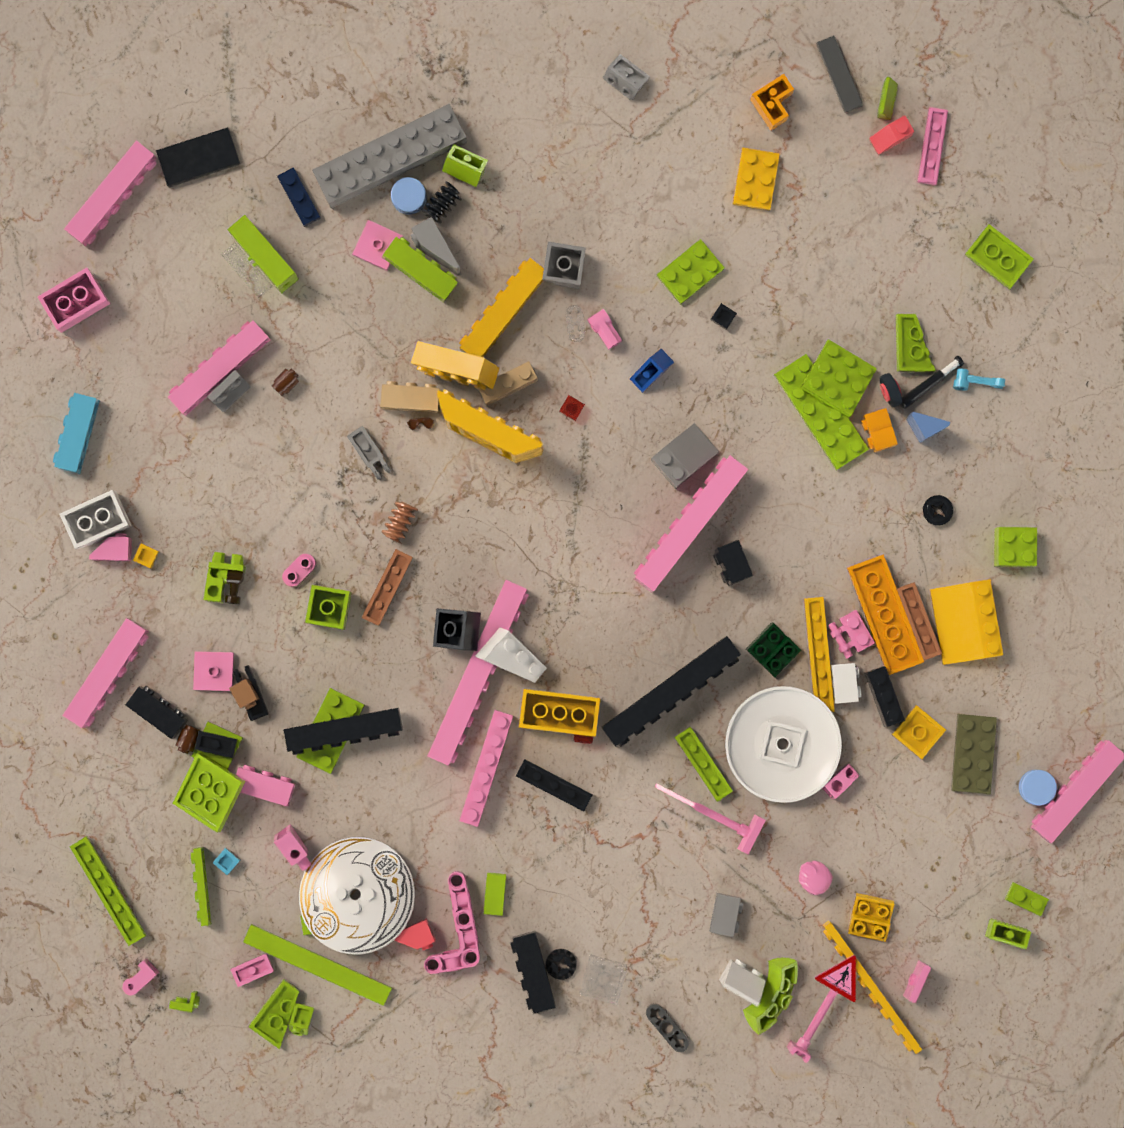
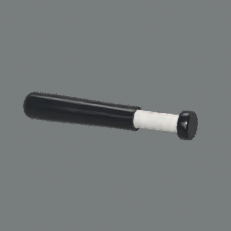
(928, 384)

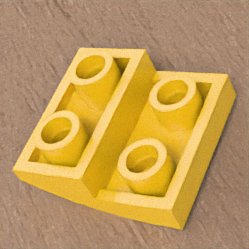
(871, 917)

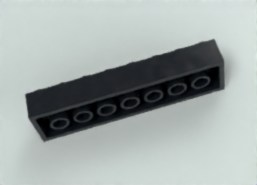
(670, 691)

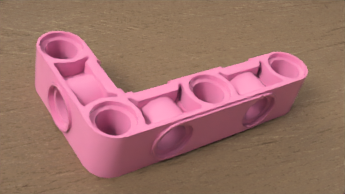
(467, 933)

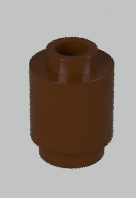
(285, 381)
(187, 739)

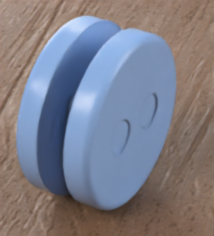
(408, 195)
(1037, 787)

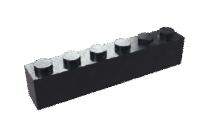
(343, 729)

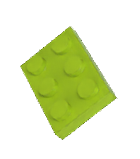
(999, 256)
(690, 271)

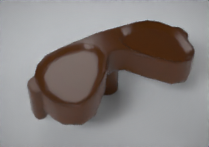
(413, 423)

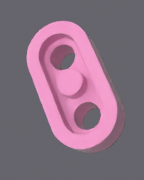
(299, 570)

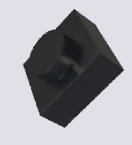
(723, 316)

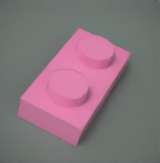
(252, 970)

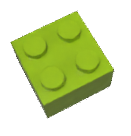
(1015, 547)
(328, 607)

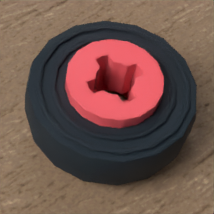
(890, 390)

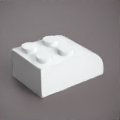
(95, 520)

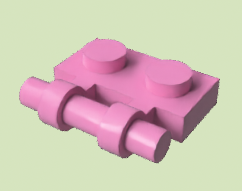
(856, 632)

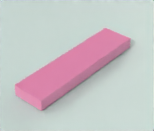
(932, 146)

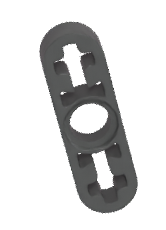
(680, 1035)

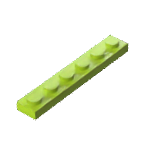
(107, 891)

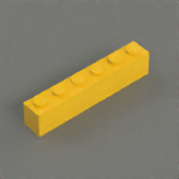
(504, 310)

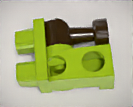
(221, 574)

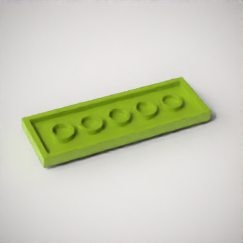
(829, 427)

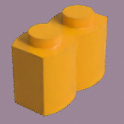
(879, 430)

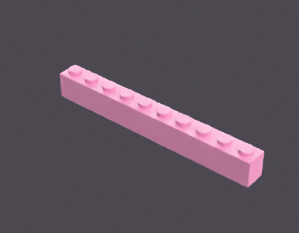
(475, 677)

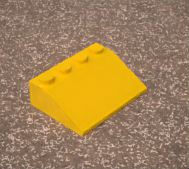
(966, 622)

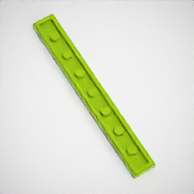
(317, 964)

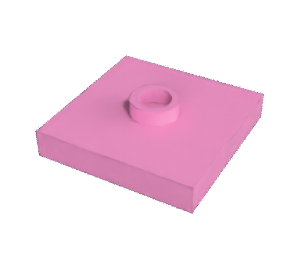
(373, 244)
(213, 671)
(917, 981)

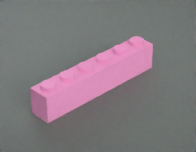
(111, 193)
(218, 367)
(105, 673)
(486, 768)
(1078, 791)

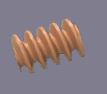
(398, 521)

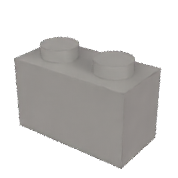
(725, 915)

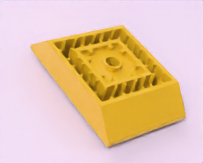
(487, 431)

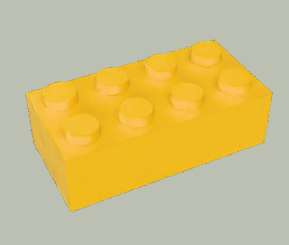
(455, 366)
(559, 712)

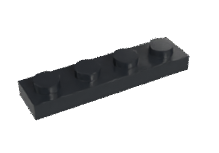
(554, 785)

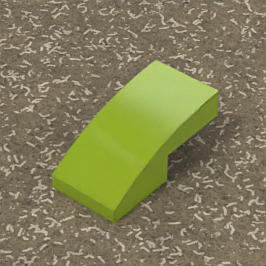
(494, 894)

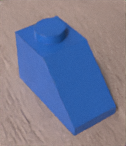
(651, 370)

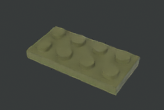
(973, 754)

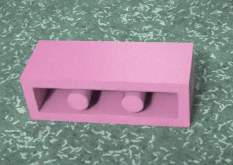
(266, 786)

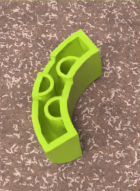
(775, 995)

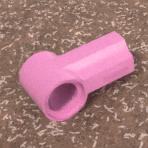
(603, 326)

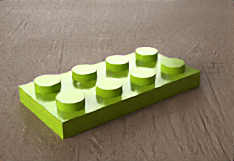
(333, 707)

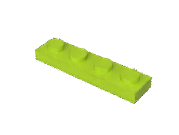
(703, 764)
(201, 894)

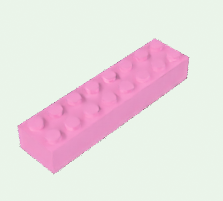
(691, 523)

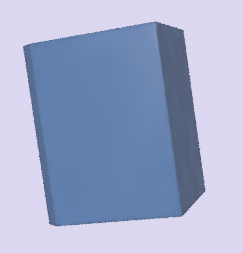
(925, 426)

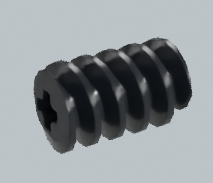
(442, 202)

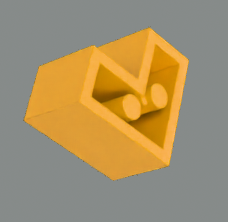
(769, 99)

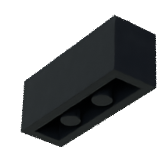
(884, 696)
(157, 711)

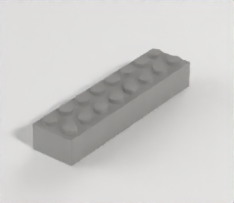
(389, 156)

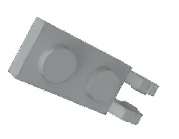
(367, 450)

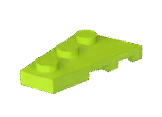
(910, 345)
(275, 1014)

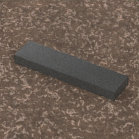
(839, 74)

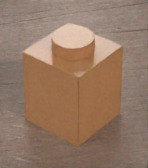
(244, 694)

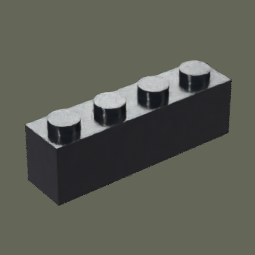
(534, 972)

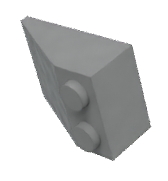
(429, 239)
(684, 455)

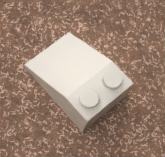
(743, 981)

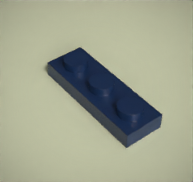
(298, 197)

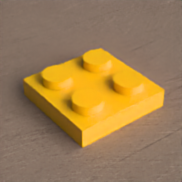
(918, 732)

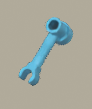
(962, 380)

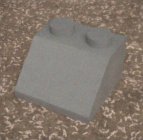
(564, 264)

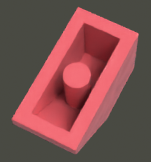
(892, 135)
(417, 936)

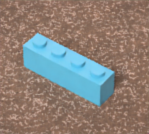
(76, 433)

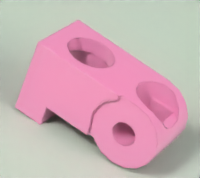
(840, 781)
(142, 978)

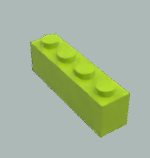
(419, 269)

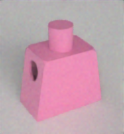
(288, 840)

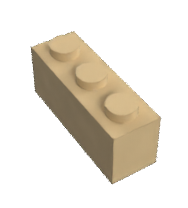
(510, 383)
(409, 397)

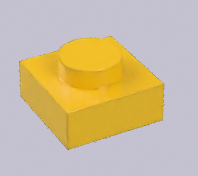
(146, 556)

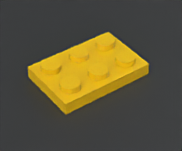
(756, 178)

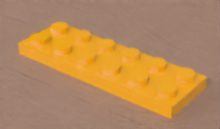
(885, 614)

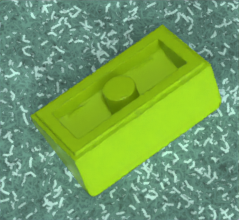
(887, 99)

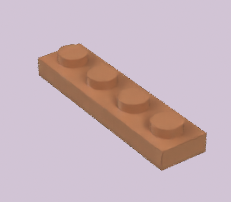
(387, 587)
(919, 621)

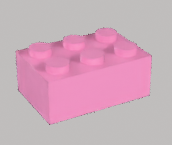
(73, 300)

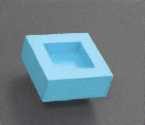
(226, 861)

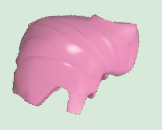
(815, 877)

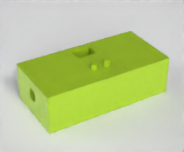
(263, 254)

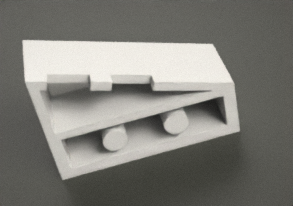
(510, 654)

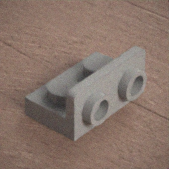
(625, 77)
(229, 391)

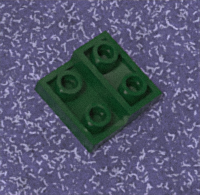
(773, 649)

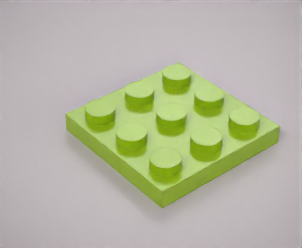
(838, 378)
(208, 792)

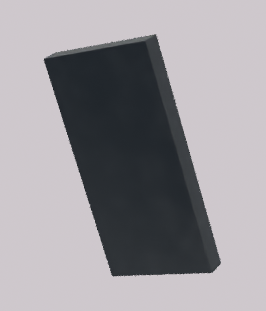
(198, 157)

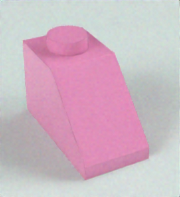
(114, 549)

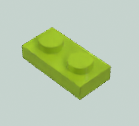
(1026, 899)

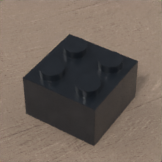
(733, 563)
(456, 629)

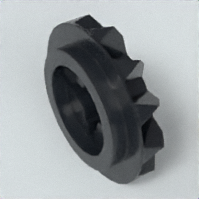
(947, 510)
(557, 955)

